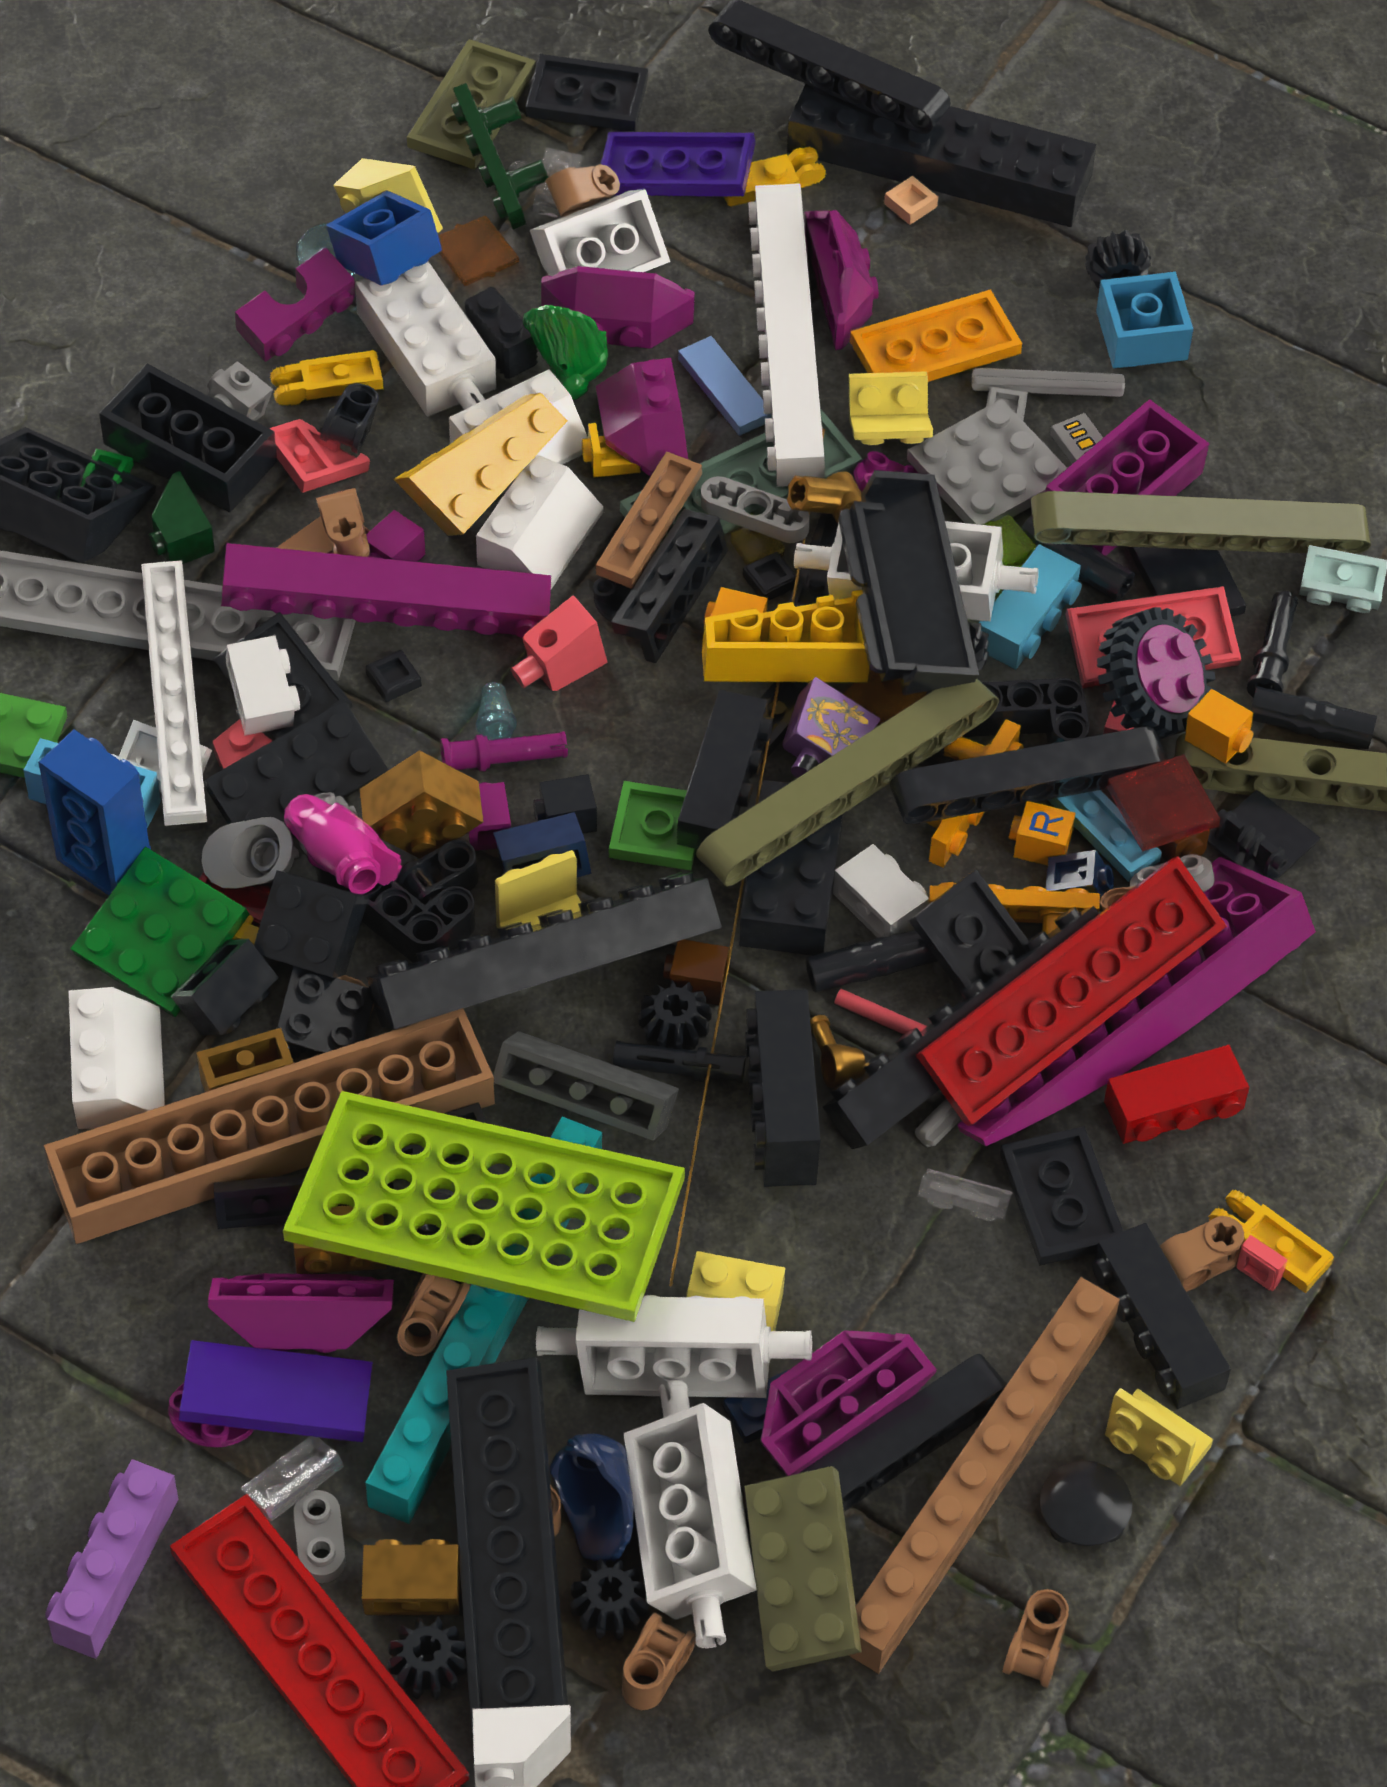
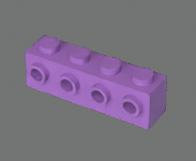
(112, 1558)

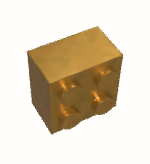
(421, 804)

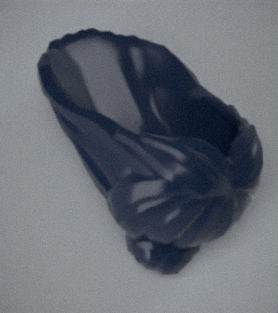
(595, 1494)

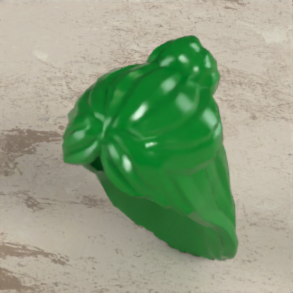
(569, 345)

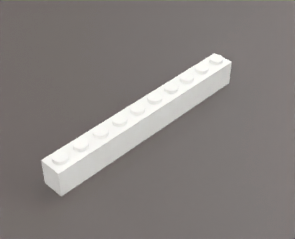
(788, 334)

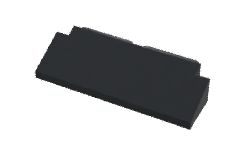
(909, 584)

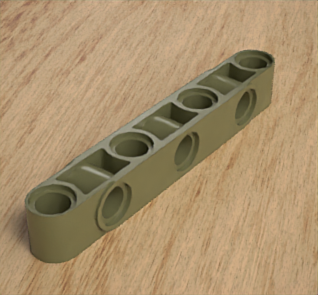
(1295, 773)

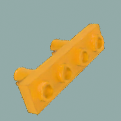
(951, 832)
(1034, 903)

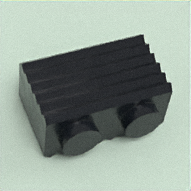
(502, 332)

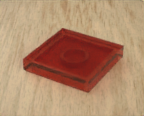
(1163, 802)

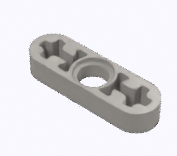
(746, 495)

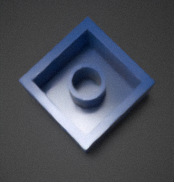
(384, 238)

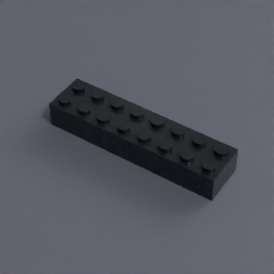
(961, 156)
(542, 952)

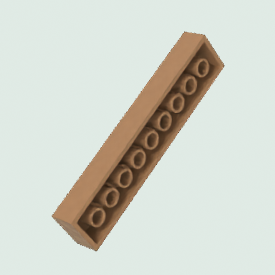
(257, 1124)

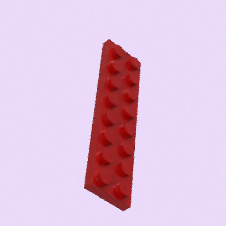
(1071, 991)
(313, 1653)

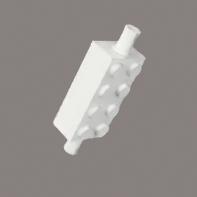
(427, 339)
(976, 557)
(706, 1342)
(689, 1513)

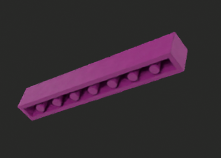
(384, 590)

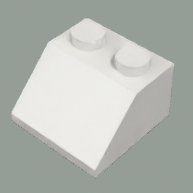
(519, 1744)

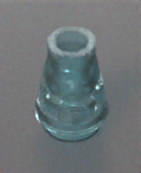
(495, 713)

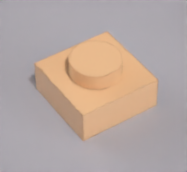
(911, 200)

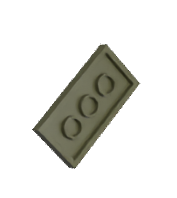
(491, 78)
(802, 1569)

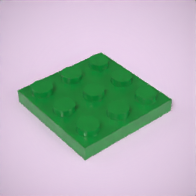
(158, 929)

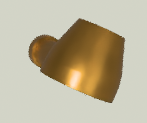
(837, 1060)

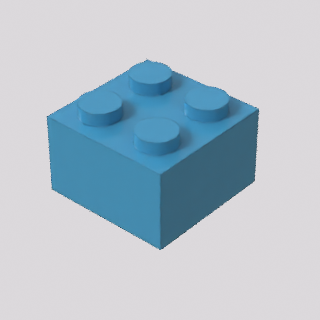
(1144, 320)

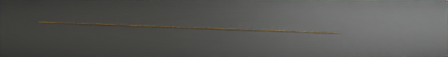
(724, 984)

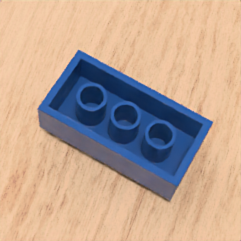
(93, 810)

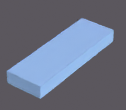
(724, 385)

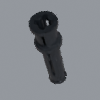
(1271, 659)

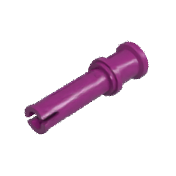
(482, 752)

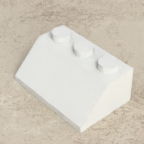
(606, 235)
(566, 442)
(538, 521)
(114, 1056)

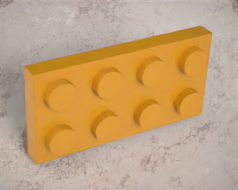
(939, 338)

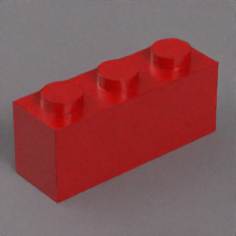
(1176, 1094)

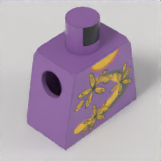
(823, 725)

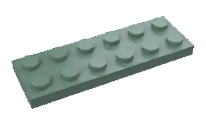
(749, 466)

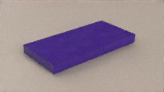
(680, 162)
(276, 1391)

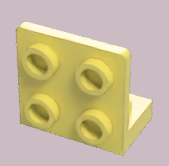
(889, 407)
(537, 889)
(1156, 1435)

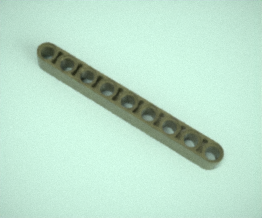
(1198, 522)
(844, 780)

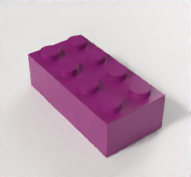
(1140, 457)

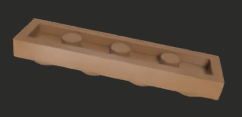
(649, 520)

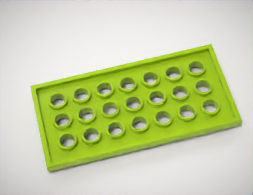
(486, 1263)

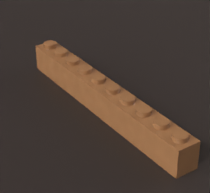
(981, 1471)

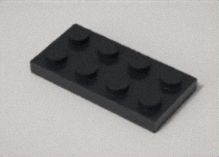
(313, 759)

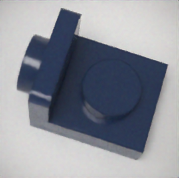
(1079, 870)

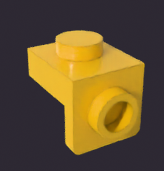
(603, 458)

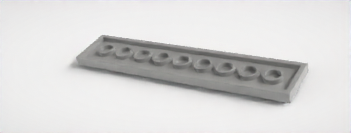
(110, 609)

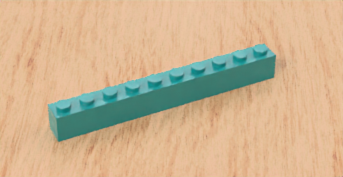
(472, 1339)

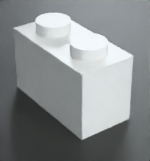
(261, 685)
(879, 892)

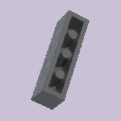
(585, 1085)

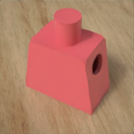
(561, 648)

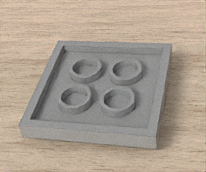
(987, 464)

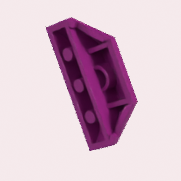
(839, 273)
(628, 305)
(643, 413)
(301, 1309)
(840, 1394)

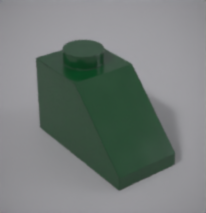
(180, 524)

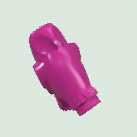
(341, 844)

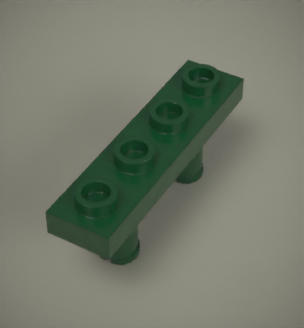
(506, 183)

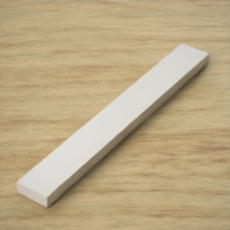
(173, 694)

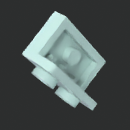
(1343, 579)

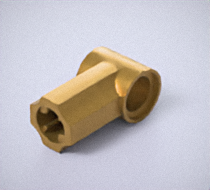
(822, 494)

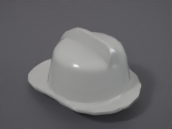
(248, 853)

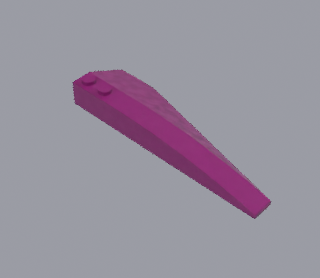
(1262, 927)

